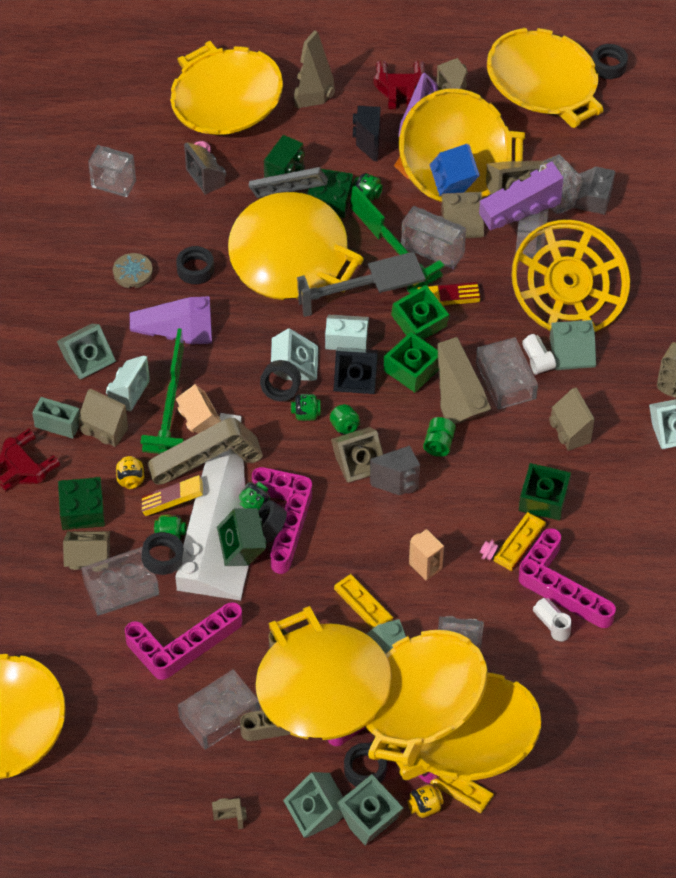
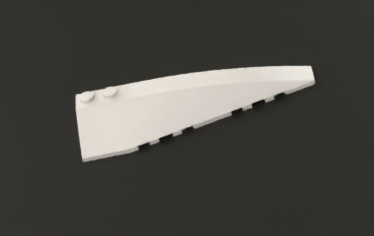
(202, 559)

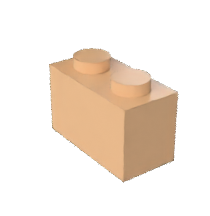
(197, 409)
(426, 554)

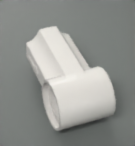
(539, 357)
(553, 618)

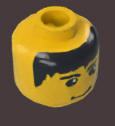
(129, 472)
(425, 800)

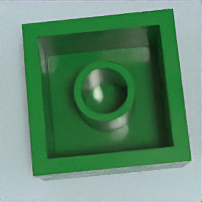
(420, 313)
(412, 362)

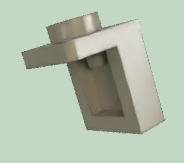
(228, 809)

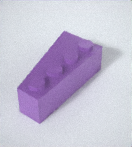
(523, 198)

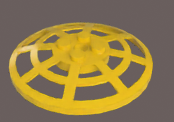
(574, 268)

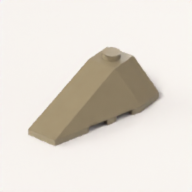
(315, 75)
(503, 174)
(459, 387)

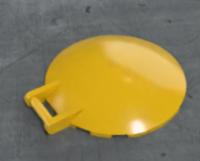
(545, 74)
(225, 89)
(448, 121)
(286, 239)
(322, 678)
(431, 693)
(29, 713)
(488, 742)

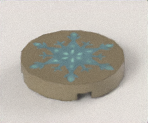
(132, 270)

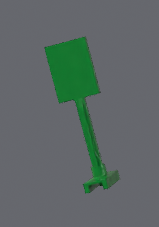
(375, 222)
(163, 442)

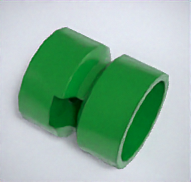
(439, 436)

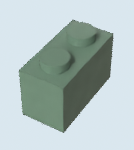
(56, 417)

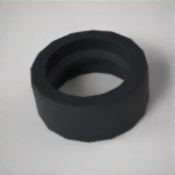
(613, 51)
(191, 253)
(274, 393)
(273, 519)
(167, 540)
(356, 751)

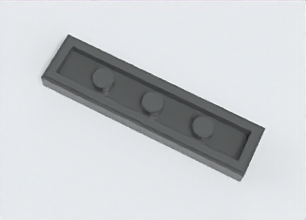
(288, 182)

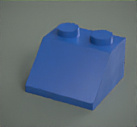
(454, 170)

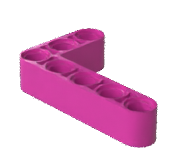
(295, 497)
(561, 584)
(184, 643)

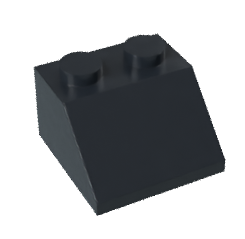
(367, 130)
(355, 370)

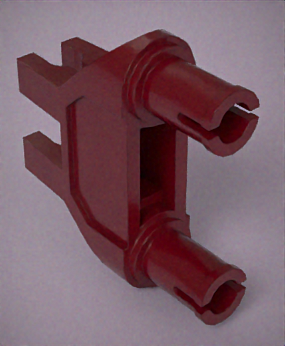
(397, 85)
(19, 465)

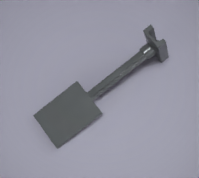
(385, 273)

